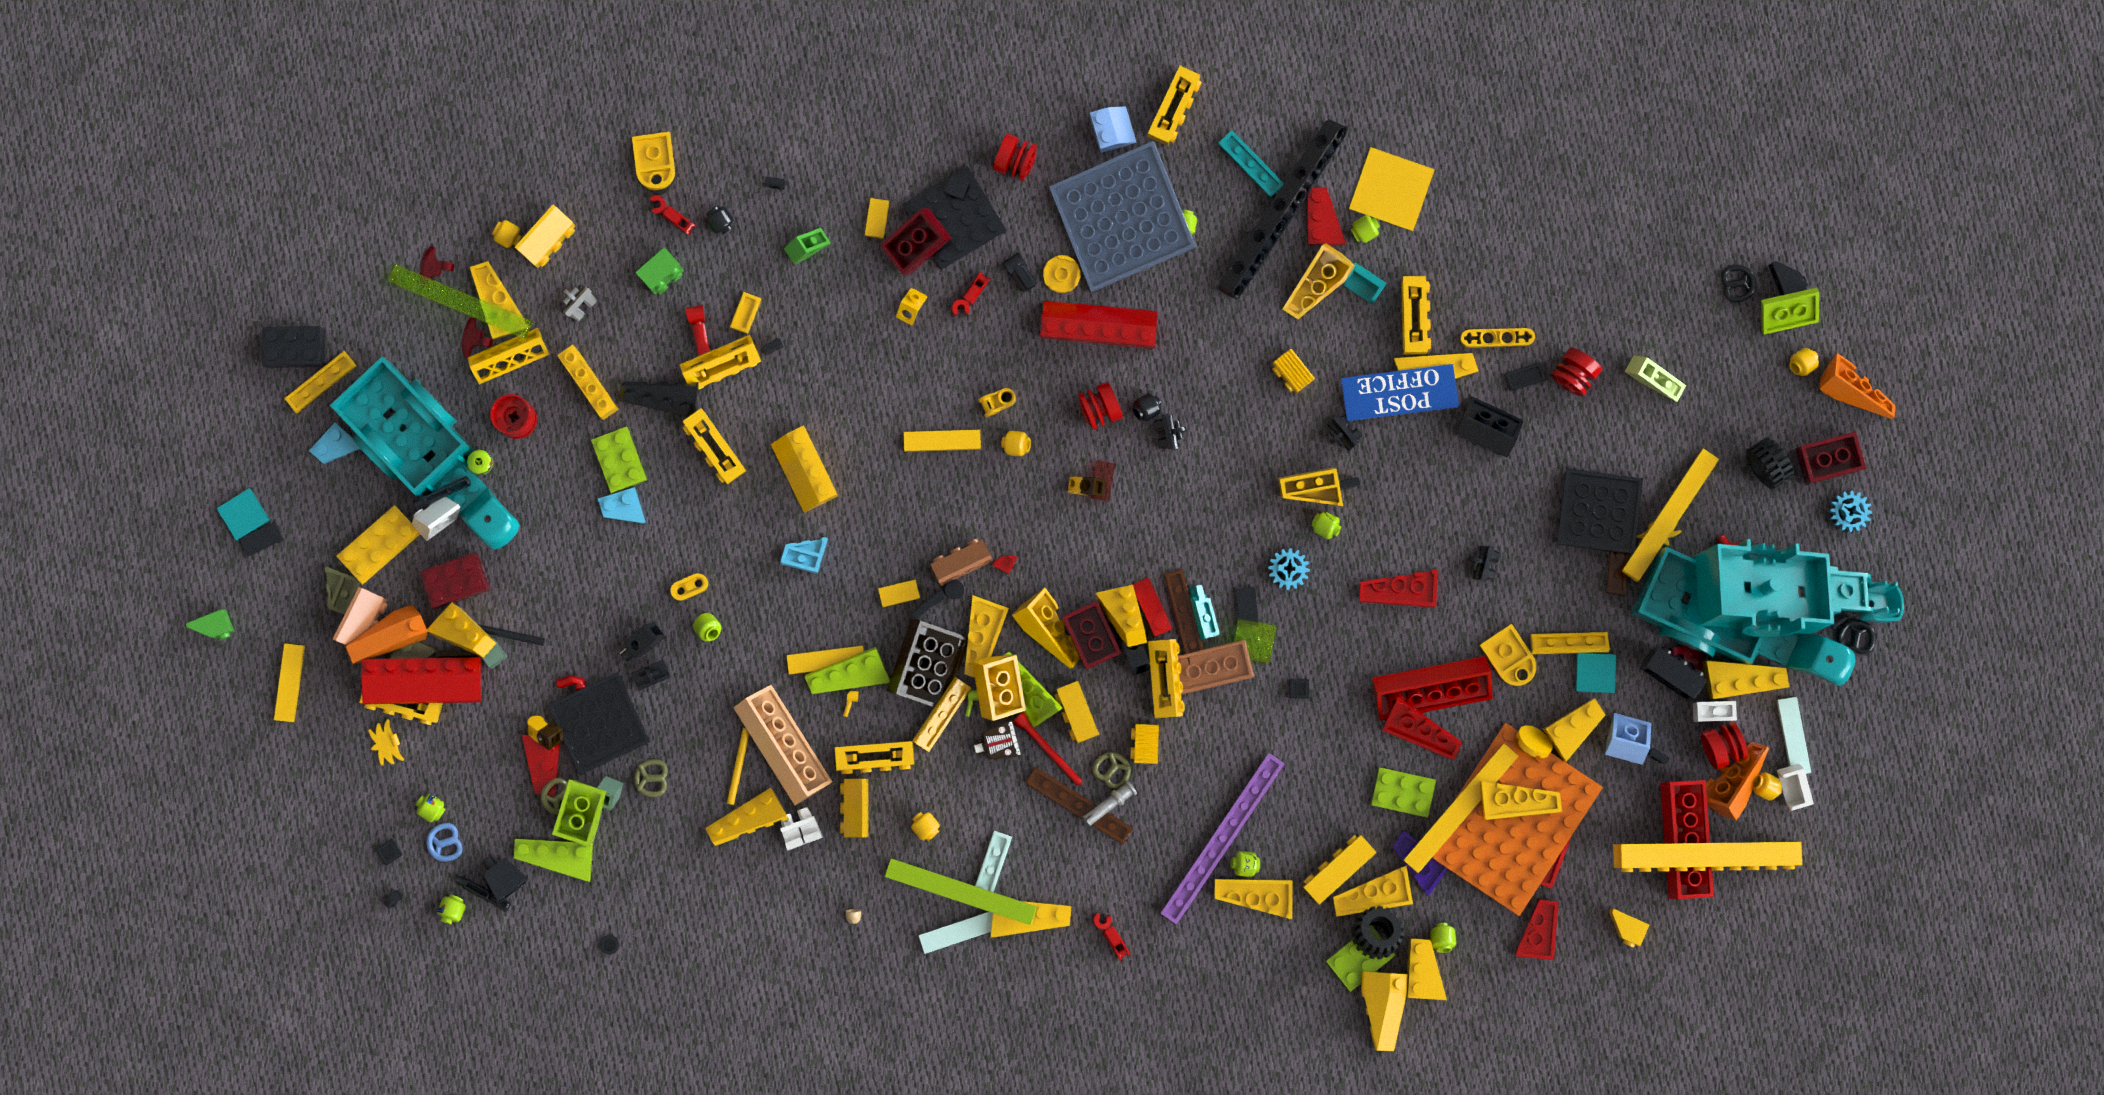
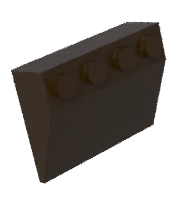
(927, 662)

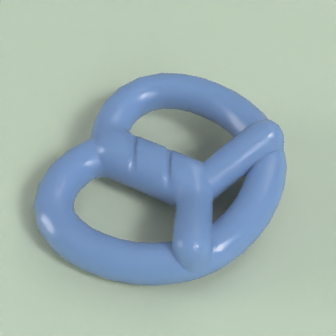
(443, 843)

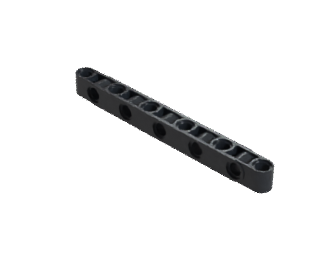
(1275, 219)

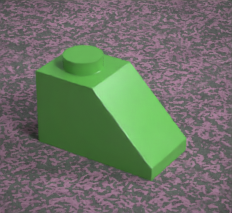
(806, 245)
(213, 625)

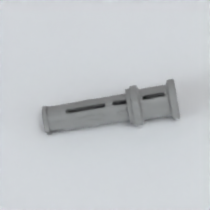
(1117, 798)

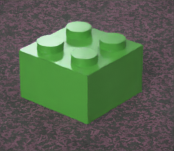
(660, 272)

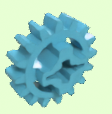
(1846, 518)
(1280, 569)

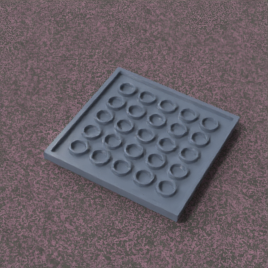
(1122, 216)

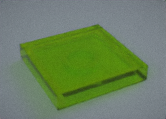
(1258, 638)

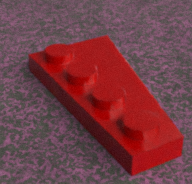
(1406, 590)

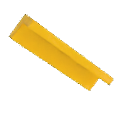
(502, 353)

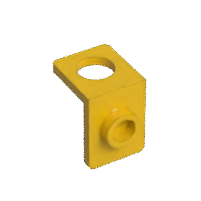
(911, 302)

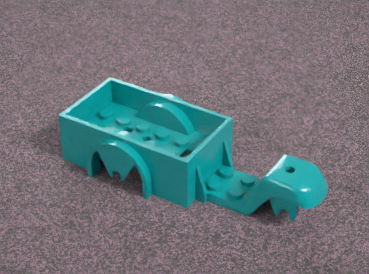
(409, 435)
(1773, 600)
(1662, 607)

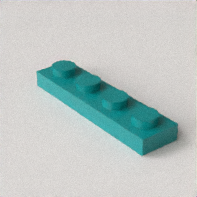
(1251, 164)

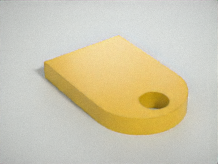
(654, 157)
(1508, 655)

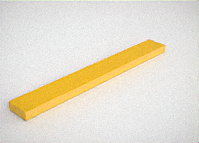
(1670, 515)
(1459, 809)

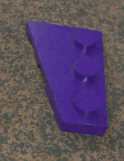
(1431, 872)

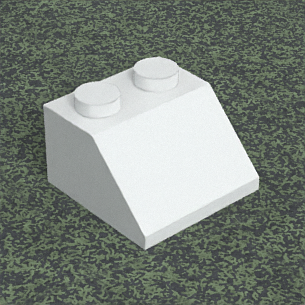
(435, 517)

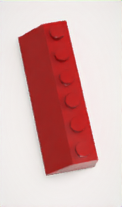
(1099, 324)
(421, 680)
(1435, 686)
(1686, 822)

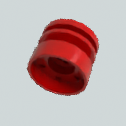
(1015, 157)
(1578, 370)
(1100, 405)
(511, 406)
(1728, 743)

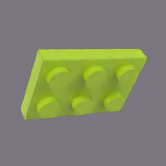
(1790, 311)
(619, 460)
(1403, 792)
(1350, 962)

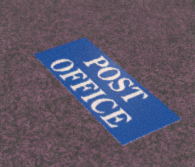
(1400, 392)

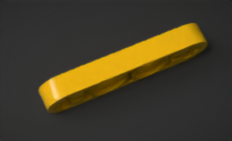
(1497, 337)

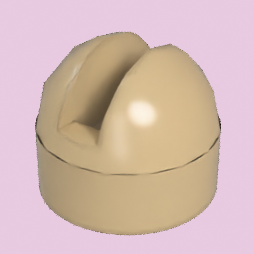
(853, 915)

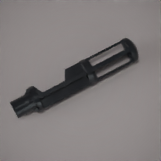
(443, 492)
(482, 893)

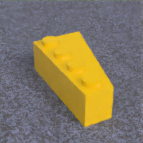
(1740, 679)

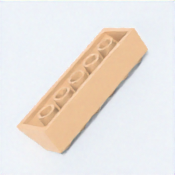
(782, 744)

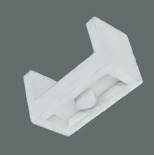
(1714, 711)
(1795, 787)

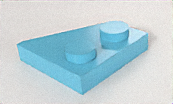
(334, 445)
(622, 506)
(804, 555)

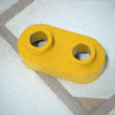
(689, 587)

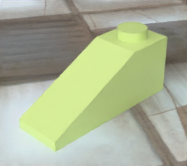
(1655, 377)

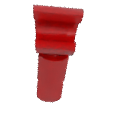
(671, 214)
(970, 295)
(696, 316)
(1111, 935)

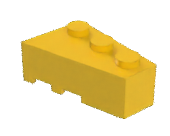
(1314, 486)
(1123, 612)
(461, 630)
(1076, 712)
(1574, 728)
(1423, 972)

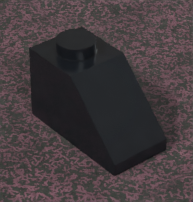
(1787, 279)

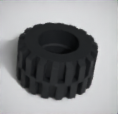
(1769, 463)
(1371, 945)

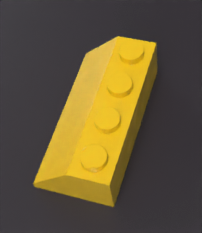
(804, 469)

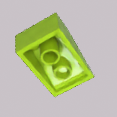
(579, 813)

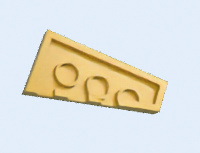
(493, 291)
(1463, 363)
(984, 630)
(756, 813)
(1385, 891)

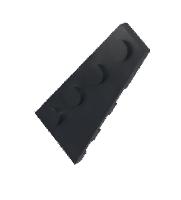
(671, 398)

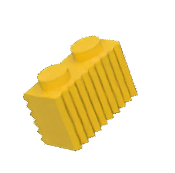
(1292, 371)
(1145, 744)

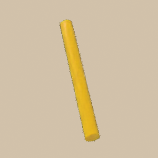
(738, 766)

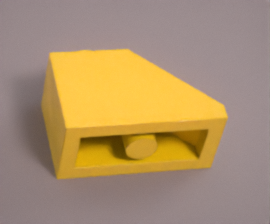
(1629, 928)

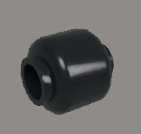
(719, 219)
(1147, 407)

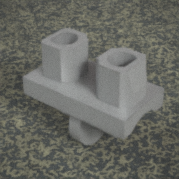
(584, 296)

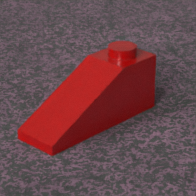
(1151, 607)

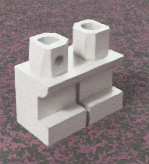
(792, 833)

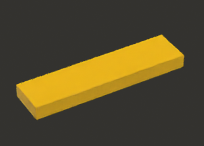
(320, 382)
(942, 440)
(1569, 643)
(816, 660)
(289, 682)
(941, 714)

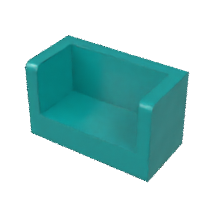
(1364, 283)

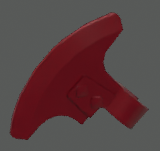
(431, 266)
(473, 337)
(1689, 655)

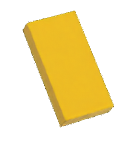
(877, 218)
(745, 313)
(899, 593)

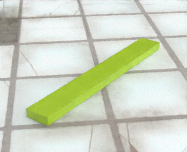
(961, 891)

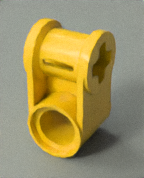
(996, 402)

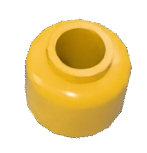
(506, 234)
(1804, 362)
(1016, 443)
(1767, 786)
(925, 826)

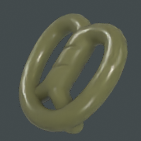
(1112, 769)
(651, 778)
(556, 799)

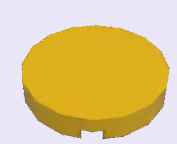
(1061, 274)
(1534, 741)

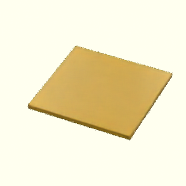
(1391, 189)

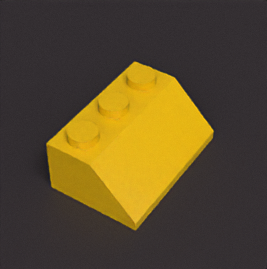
(545, 236)
(999, 686)
(854, 808)

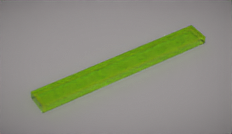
(460, 301)

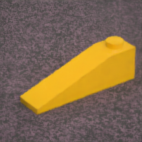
(1321, 278)
(1042, 623)
(1385, 1002)

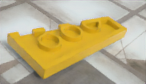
(1516, 801)
(1261, 895)
(1046, 917)

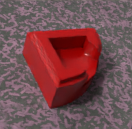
(1005, 563)

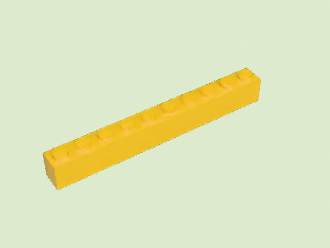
(1707, 855)

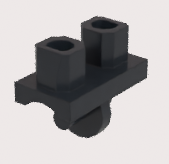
(1172, 430)
(1342, 434)
(1482, 561)
(651, 675)

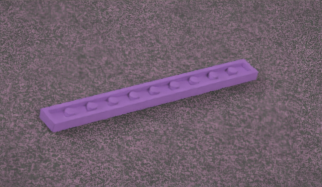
(1222, 838)

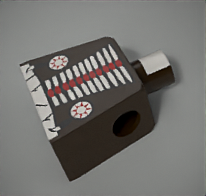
(999, 742)

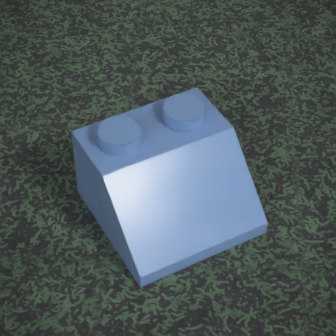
(1112, 128)
(1628, 739)

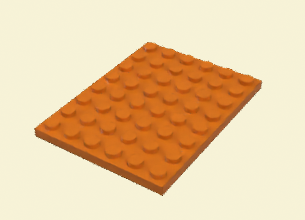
(1515, 853)

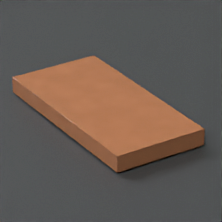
(1215, 667)

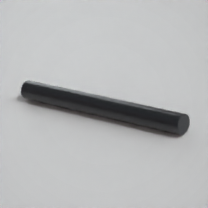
(513, 635)

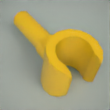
(851, 696)

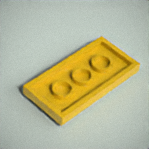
(378, 544)

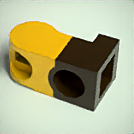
(1087, 486)
(544, 733)

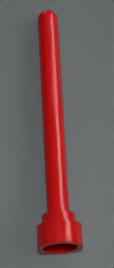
(1022, 722)

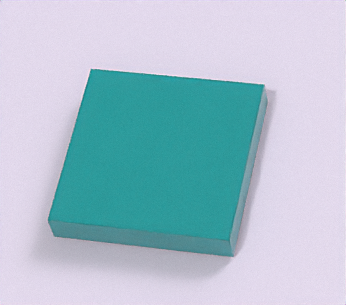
(243, 514)
(1595, 673)

